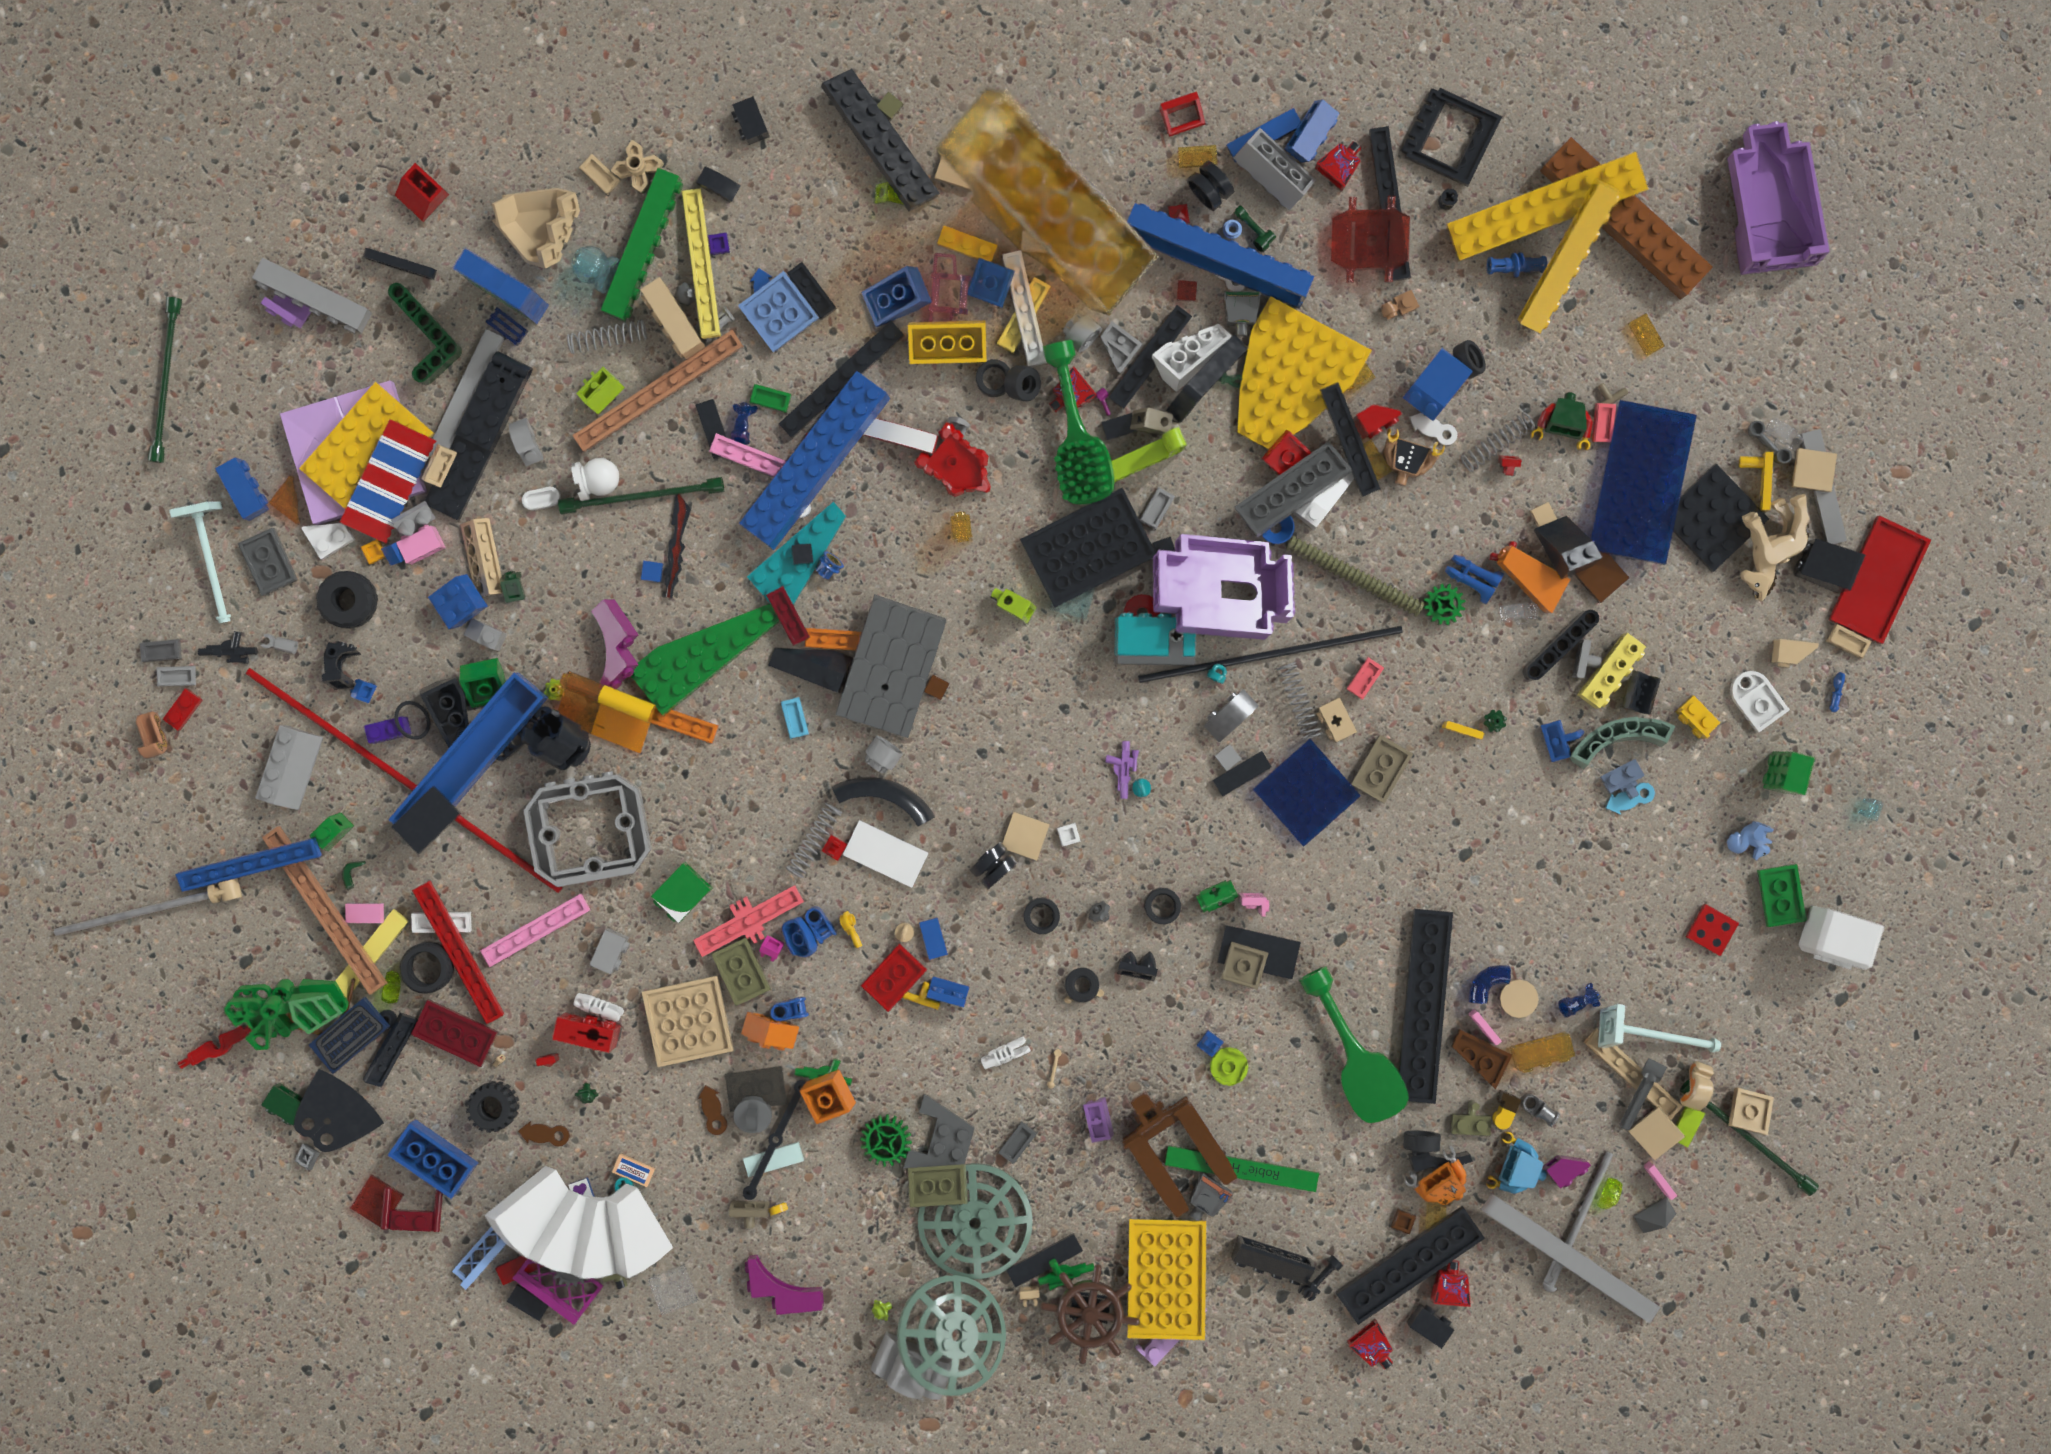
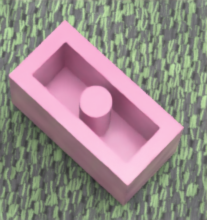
(420, 544)

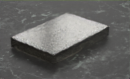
(760, 1082)

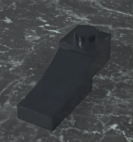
(1424, 1160)

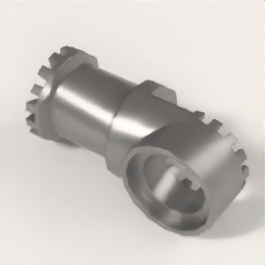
(1540, 1110)

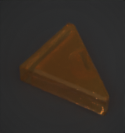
(286, 500)

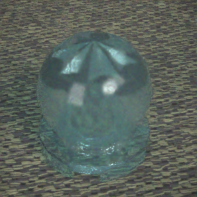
(594, 267)

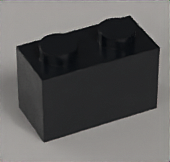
(750, 120)
(1430, 1325)

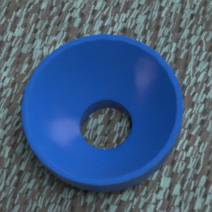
(1285, 534)

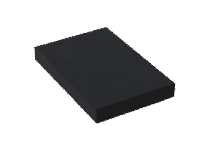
(426, 820)

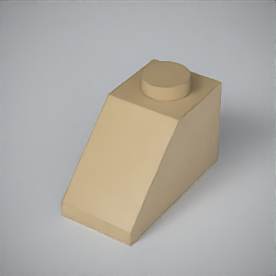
(1791, 652)

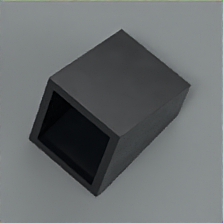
(1829, 565)

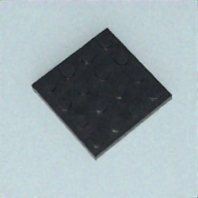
(1711, 517)

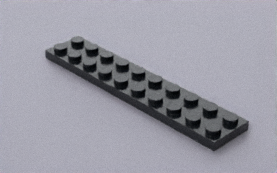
(1425, 1003)

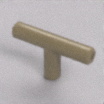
(1610, 399)

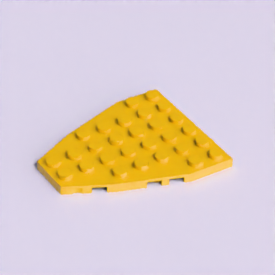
(1287, 367)

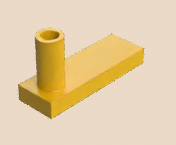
(1766, 463)

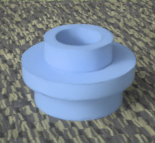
(1232, 223)

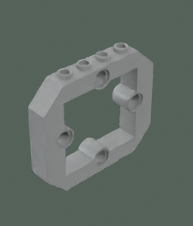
(543, 851)

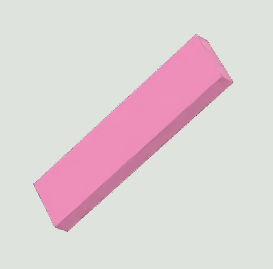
(746, 455)

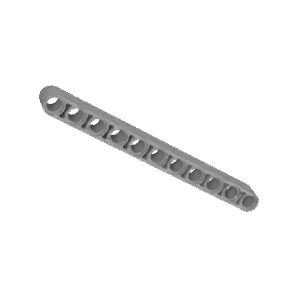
(1570, 1258)

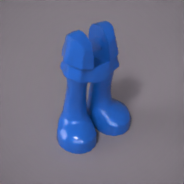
(1492, 578)

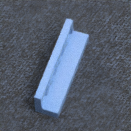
(482, 1264)

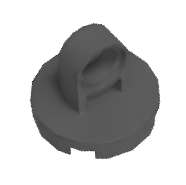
(752, 1114)

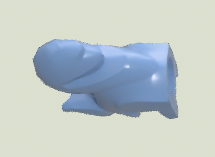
(1752, 835)

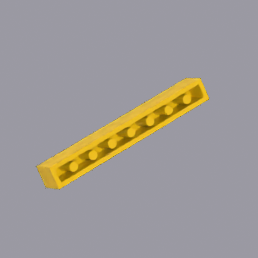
(1568, 256)

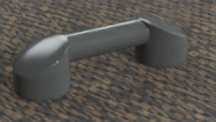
(1757, 430)

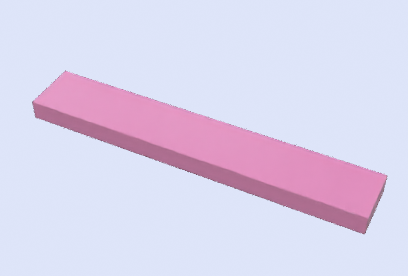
(535, 930)

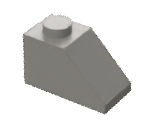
(485, 634)

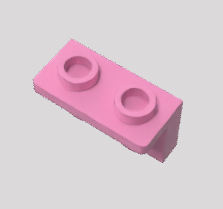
(1251, 900)

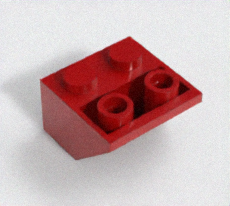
(420, 192)
(1374, 418)

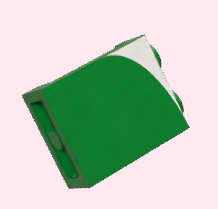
(681, 892)

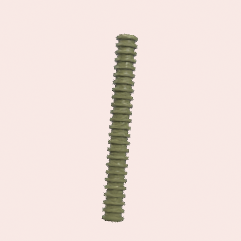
(1354, 576)

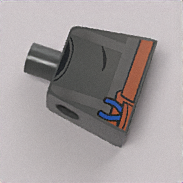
(1208, 1196)

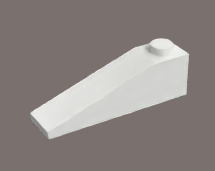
(1185, 358)

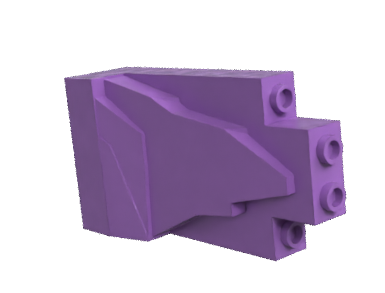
(1776, 202)

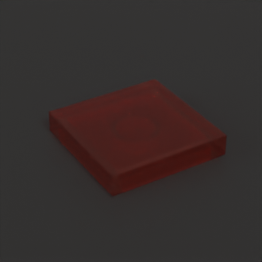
(370, 1200)

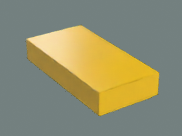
(1448, 725)

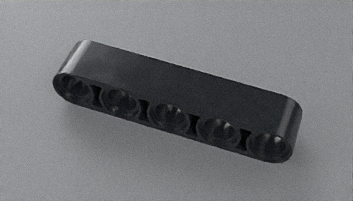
(1569, 641)

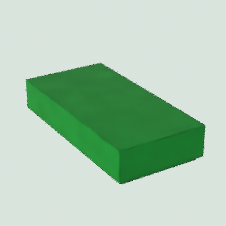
(770, 398)

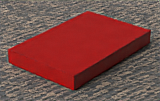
(894, 977)

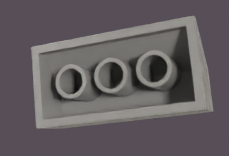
(1274, 169)
(289, 767)

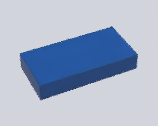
(933, 938)

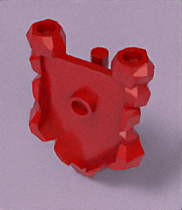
(956, 463)

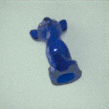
(741, 423)
(1569, 1006)

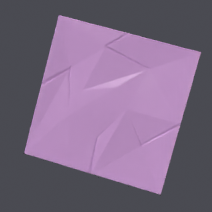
(307, 429)

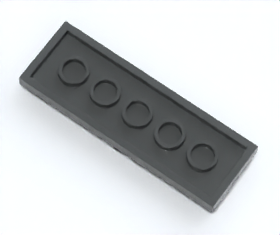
(1293, 489)

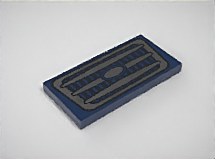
(349, 1035)

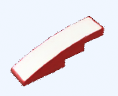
(902, 435)

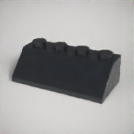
(1272, 1260)

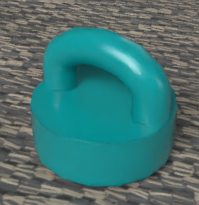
(1219, 678)
(1141, 787)

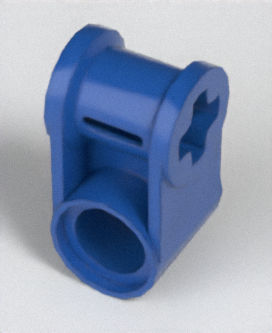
(820, 925)
(791, 1009)

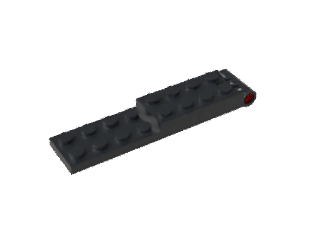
(480, 433)

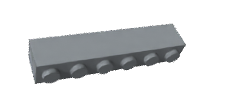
(312, 296)

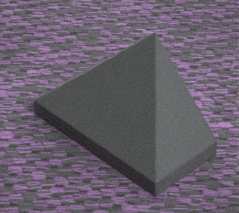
(1655, 1216)

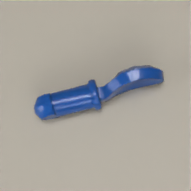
(1838, 683)

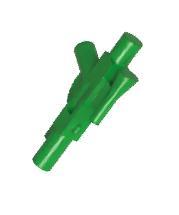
(813, 1073)
(1053, 1279)

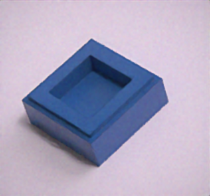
(392, 554)
(652, 571)

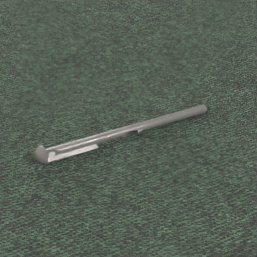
(1556, 1267)

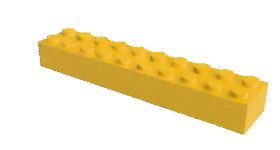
(1541, 207)

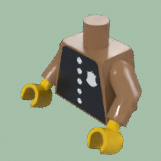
(1408, 457)

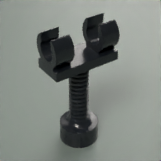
(1311, 1287)

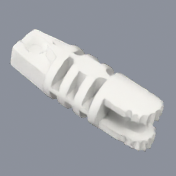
(598, 1007)
(1005, 1053)

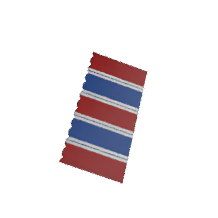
(387, 480)

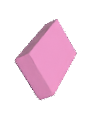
(364, 913)
(1485, 1028)
(1660, 1181)

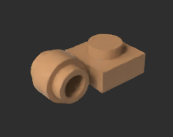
(1403, 303)

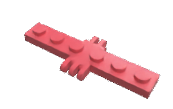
(748, 920)

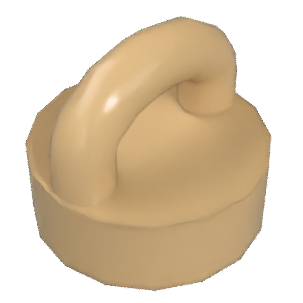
(904, 932)

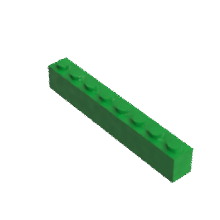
(641, 245)

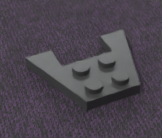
(949, 1140)

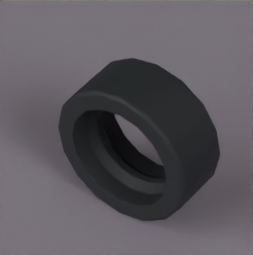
(1470, 356)
(979, 377)
(1041, 901)
(1162, 920)
(1421, 1141)

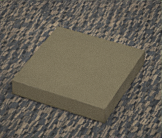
(1244, 965)

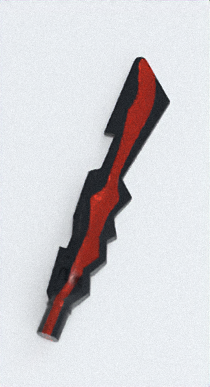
(676, 547)

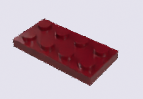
(454, 1033)

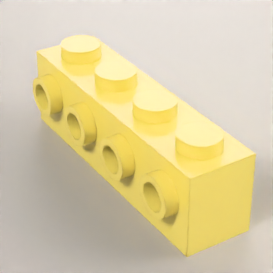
(1611, 671)

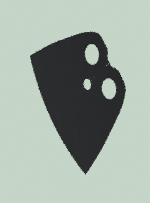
(347, 1109)

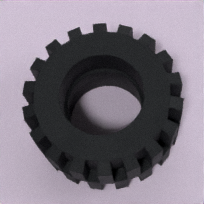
(481, 1117)

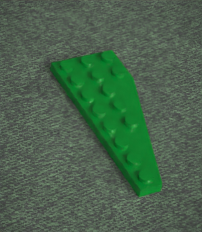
(687, 663)

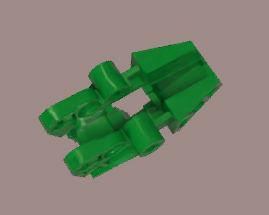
(310, 1007)

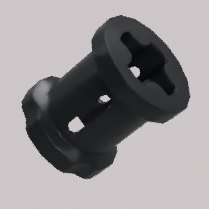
(1446, 205)

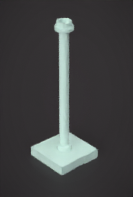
(197, 512)
(1612, 1029)

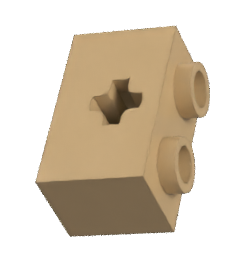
(1345, 726)

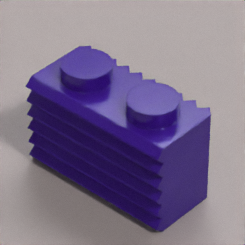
(386, 730)

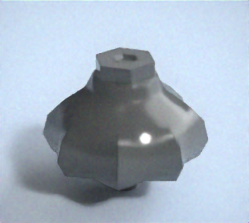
(685, 294)
(1099, 912)

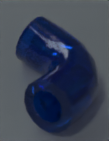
(1485, 980)

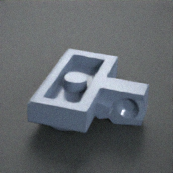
(1623, 779)

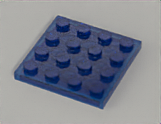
(1306, 792)

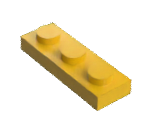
(966, 244)

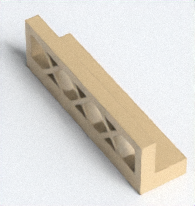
(484, 556)

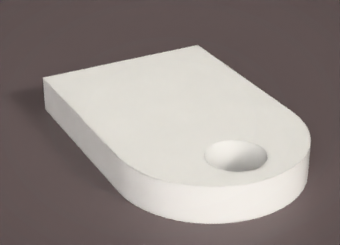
(1758, 701)

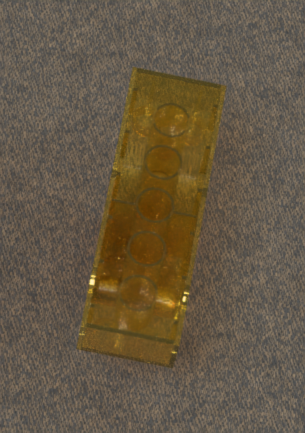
(1045, 202)

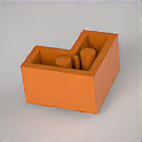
(769, 1032)

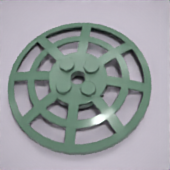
(986, 1231)
(942, 1335)

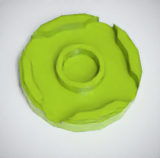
(1229, 1066)

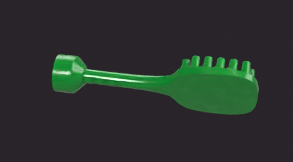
(1082, 459)
(1368, 1077)

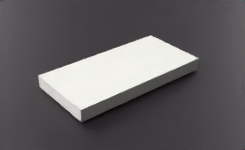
(885, 853)

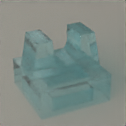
(1874, 809)

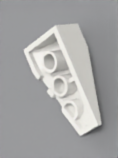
(1317, 508)

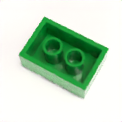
(1788, 772)

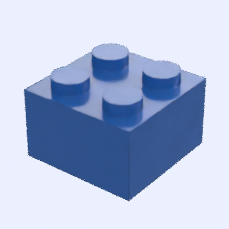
(457, 601)

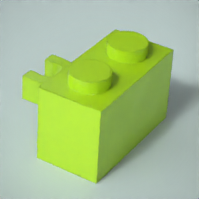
(600, 390)

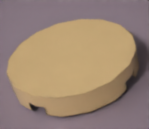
(1518, 998)

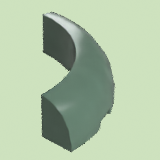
(1621, 730)

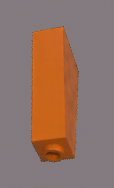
(1533, 577)

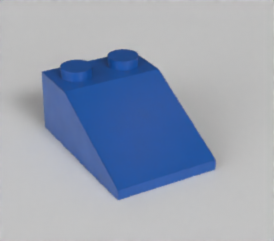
(896, 296)
(1437, 384)

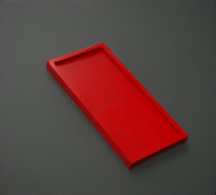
(1882, 581)

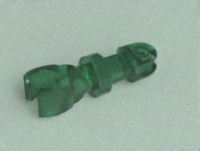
(1230, 380)

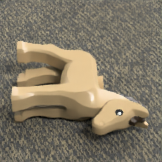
(1776, 548)

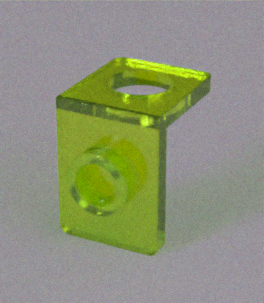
(888, 196)

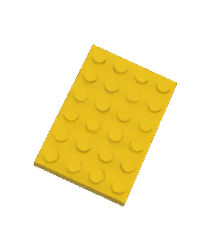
(348, 448)
(1167, 1279)

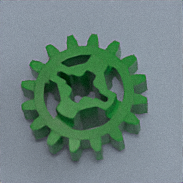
(1437, 599)

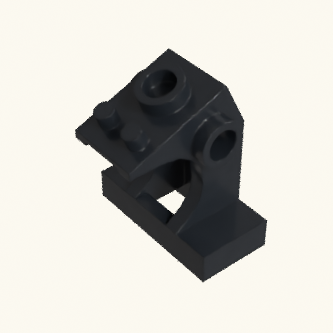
(333, 670)

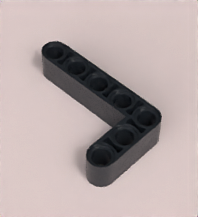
(1206, 378)

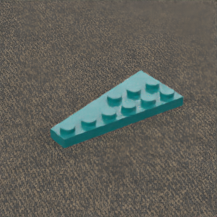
(780, 568)

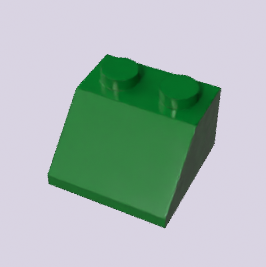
(481, 681)

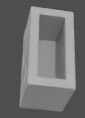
(610, 951)

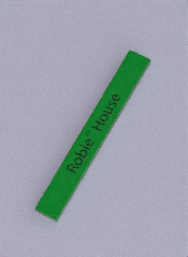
(1246, 1169)

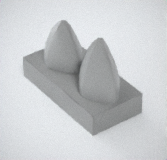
(413, 519)

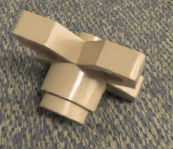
(627, 168)

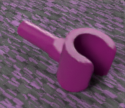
(1101, 395)

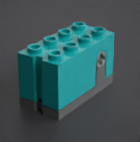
(1149, 641)

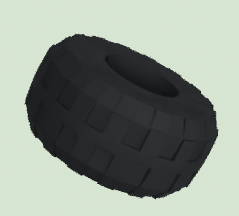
(329, 594)

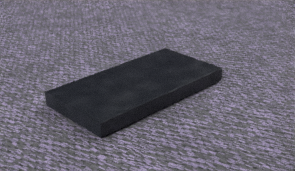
(1282, 951)

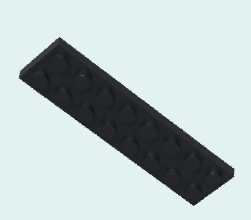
(880, 139)
(1410, 1265)

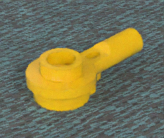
(847, 922)

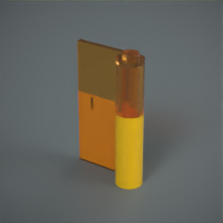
(606, 711)

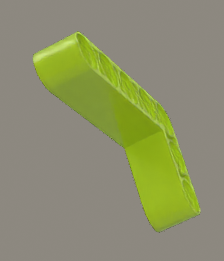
(1146, 456)

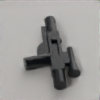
(231, 648)

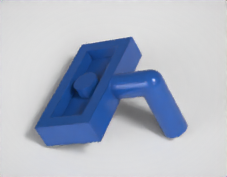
(1558, 741)

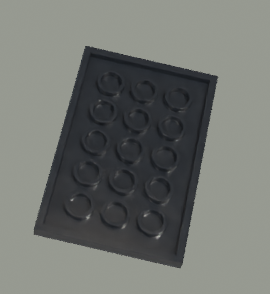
(1088, 547)

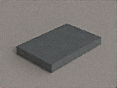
(268, 561)

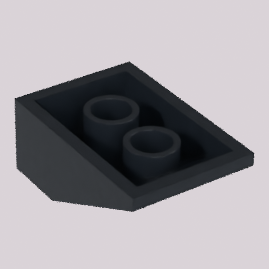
(1567, 546)

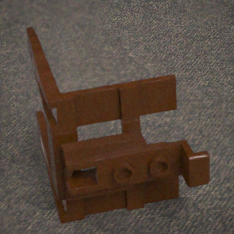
(1157, 1122)

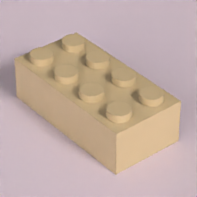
(670, 315)

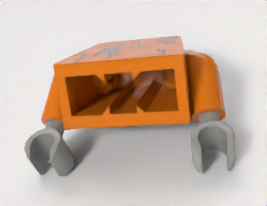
(1442, 1184)

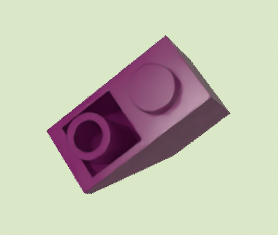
(1564, 1169)

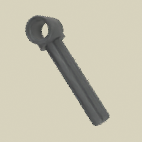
(1652, 1073)

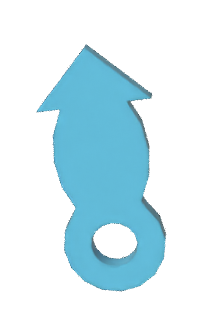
(1622, 801)

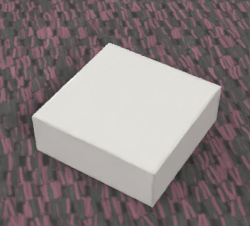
(1068, 834)

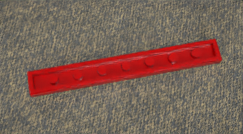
(458, 952)

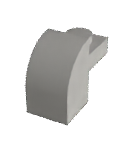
(524, 441)

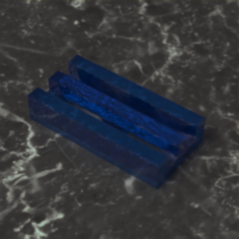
(494, 317)

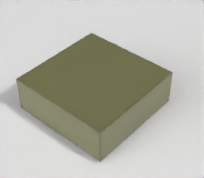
(890, 105)

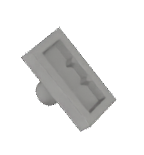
(1583, 659)

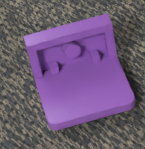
(291, 313)

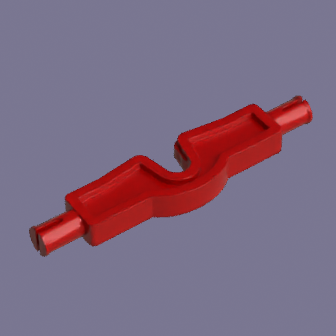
(209, 1050)

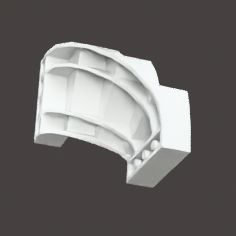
(579, 1231)

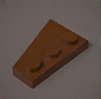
(1482, 1056)

